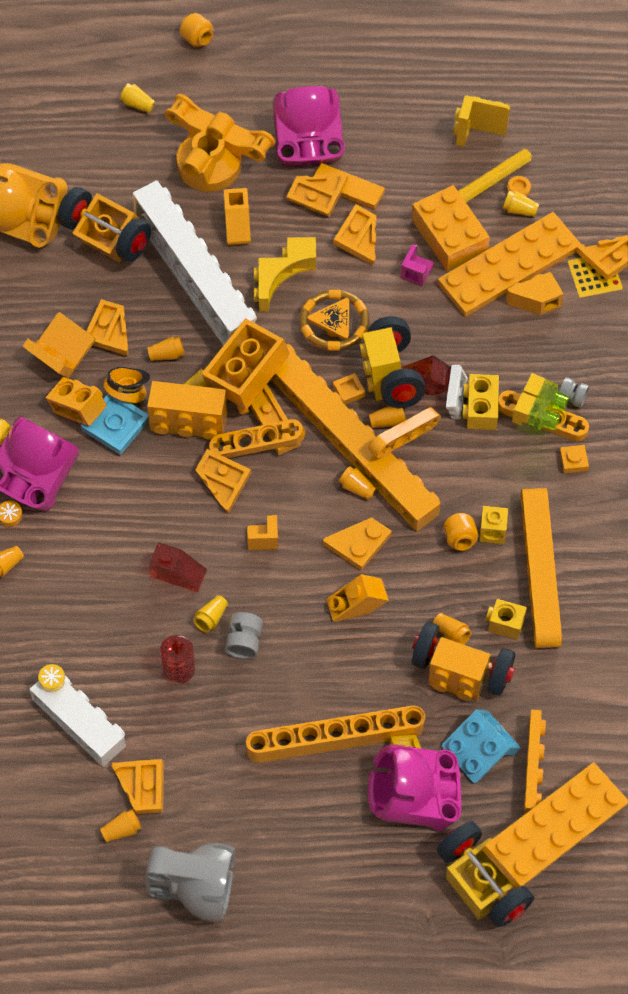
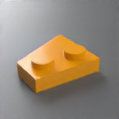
(607, 257)
(222, 478)

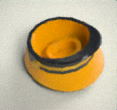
(127, 384)

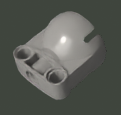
(195, 878)

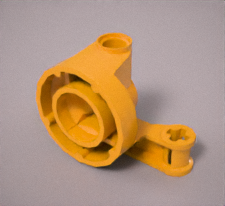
(220, 138)

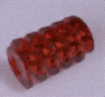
(177, 658)

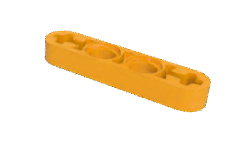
(404, 432)
(569, 433)
(256, 434)

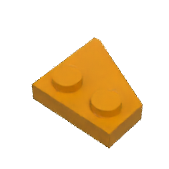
(317, 192)
(358, 234)
(109, 327)
(359, 542)
(142, 783)

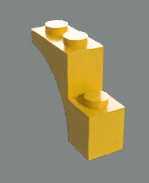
(272, 272)

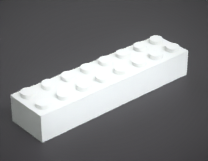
(191, 262)

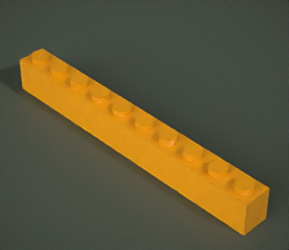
(352, 440)

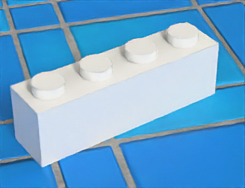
(81, 721)

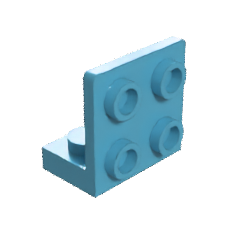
(480, 744)

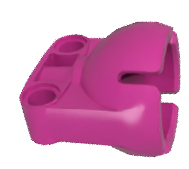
(307, 124)
(34, 463)
(415, 787)

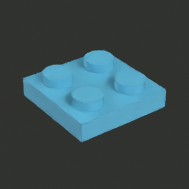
(117, 424)

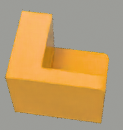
(263, 536)

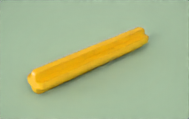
(495, 175)

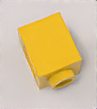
(493, 525)
(506, 628)

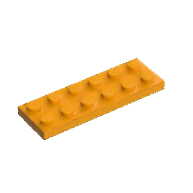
(508, 263)
(555, 826)

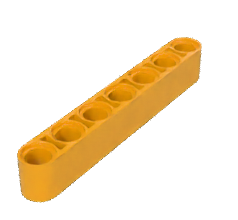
(541, 568)
(325, 742)

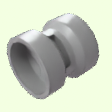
(576, 392)

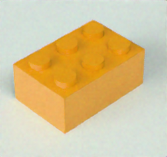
(450, 228)
(246, 363)
(187, 410)

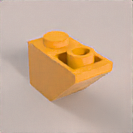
(237, 216)
(536, 295)
(357, 598)

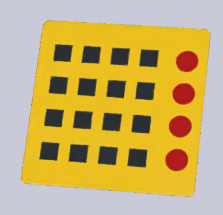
(589, 281)

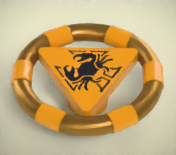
(333, 320)

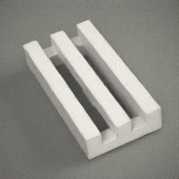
(455, 392)

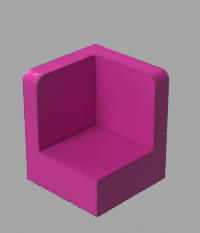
(415, 268)

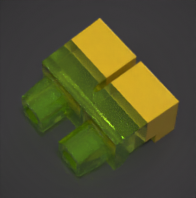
(537, 402)

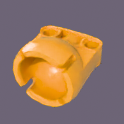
(29, 204)

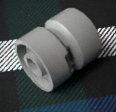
(243, 635)

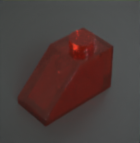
(434, 373)
(176, 567)

